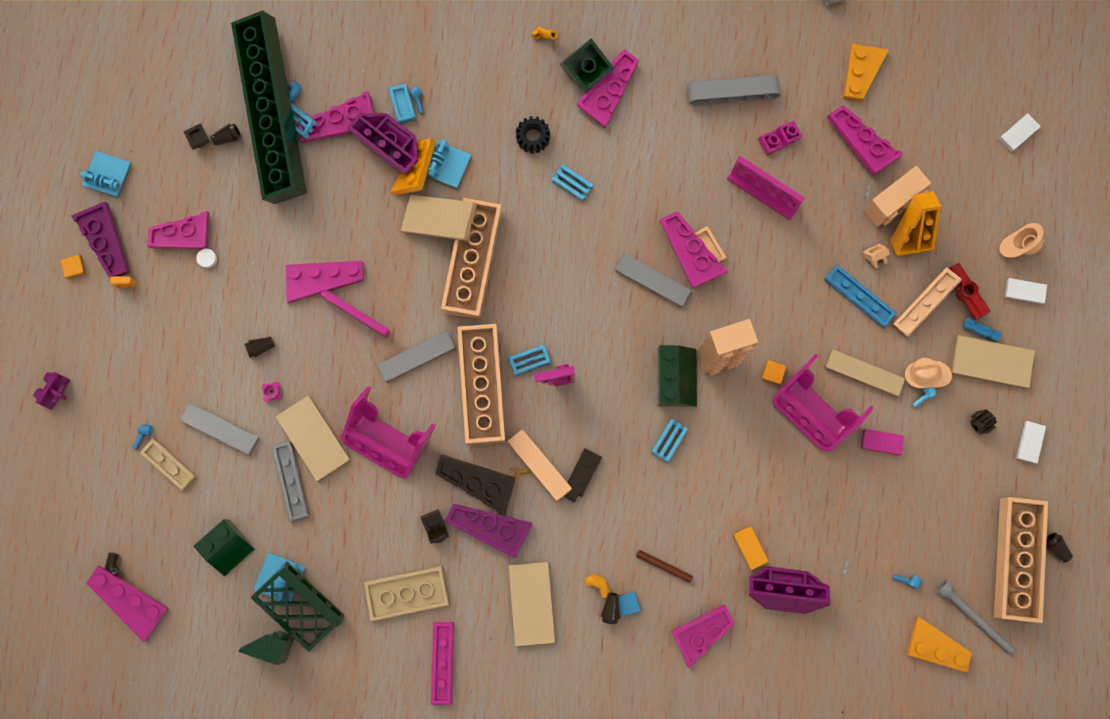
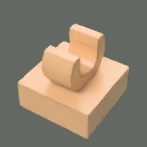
(876, 253)

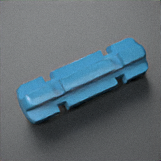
(981, 329)

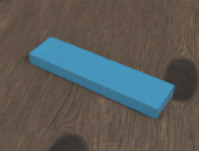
(860, 296)

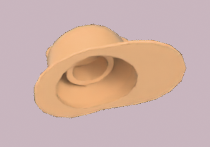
(1024, 241)
(928, 374)

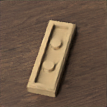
(168, 464)

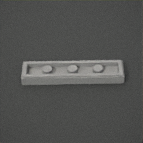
(653, 280)
(416, 356)
(219, 429)
(290, 481)

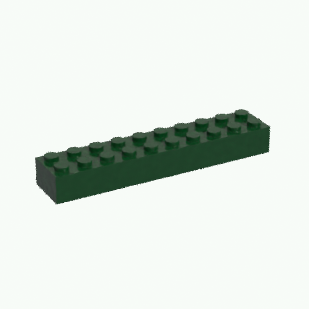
(268, 108)

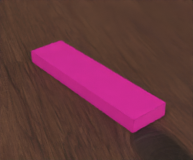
(355, 313)
(442, 663)

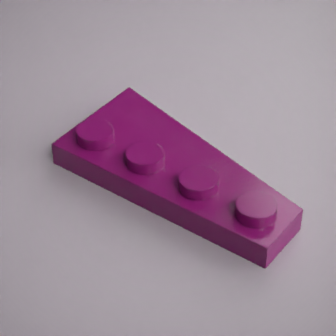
(100, 230)
(493, 529)

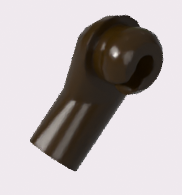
(111, 564)

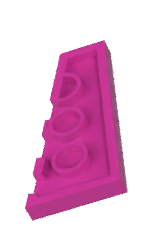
(312, 278)

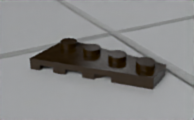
(485, 484)

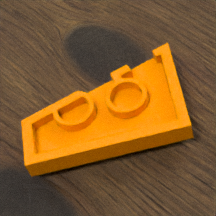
(861, 70)
(416, 176)
(936, 647)

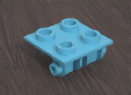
(448, 164)
(105, 173)
(270, 567)

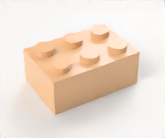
(896, 197)

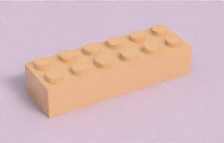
(472, 263)
(727, 347)
(481, 384)
(1021, 559)

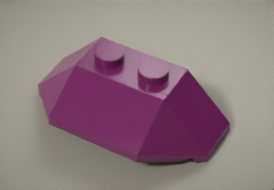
(386, 139)
(788, 590)

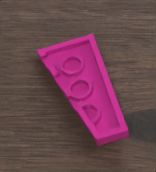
(604, 96)
(338, 118)
(869, 147)
(696, 260)
(130, 604)

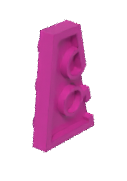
(181, 234)
(560, 376)
(701, 633)

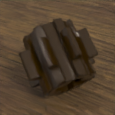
(983, 422)

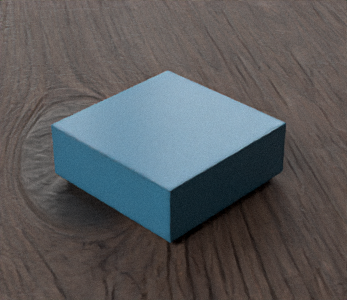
(628, 604)

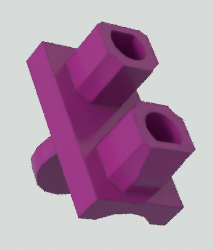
(52, 391)

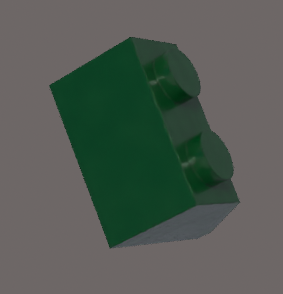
(587, 65)
(224, 547)
(270, 648)

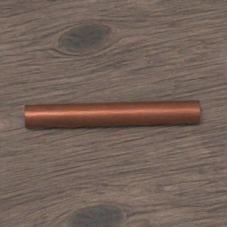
(664, 566)

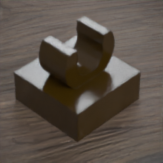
(196, 136)

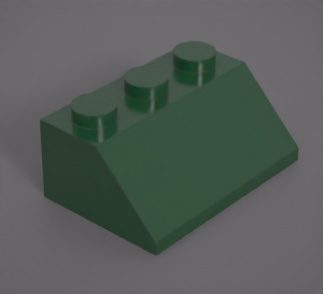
(677, 376)

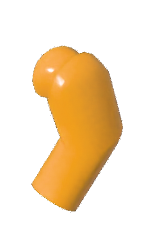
(544, 33)
(598, 582)

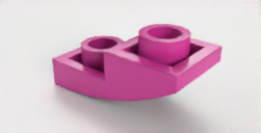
(780, 138)

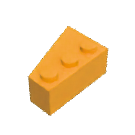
(918, 225)

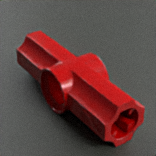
(973, 302)

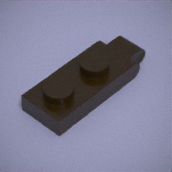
(582, 474)

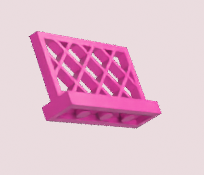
(765, 188)

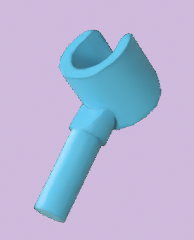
(929, 392)

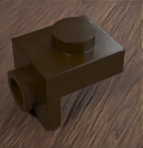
(435, 526)

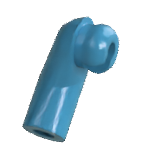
(295, 90)

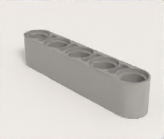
(733, 90)

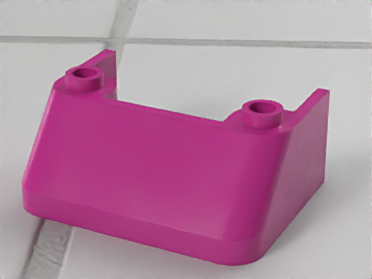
(813, 414)
(380, 441)

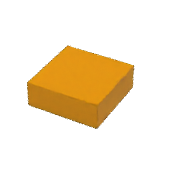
(72, 266)
(123, 282)
(773, 372)

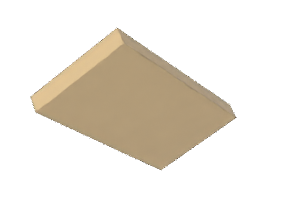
(438, 217)
(992, 362)
(313, 438)
(406, 593)
(531, 604)

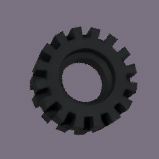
(533, 124)

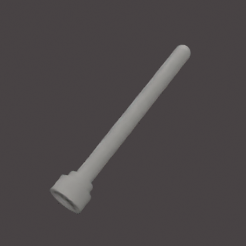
(946, 590)

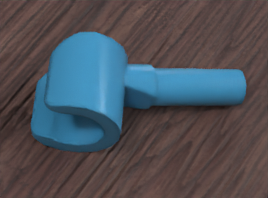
(416, 93)
(142, 430)
(914, 582)

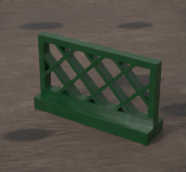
(310, 594)

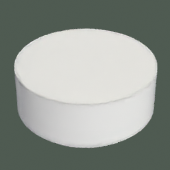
(206, 258)

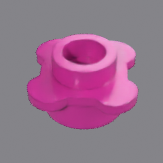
(266, 388)

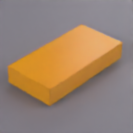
(750, 548)

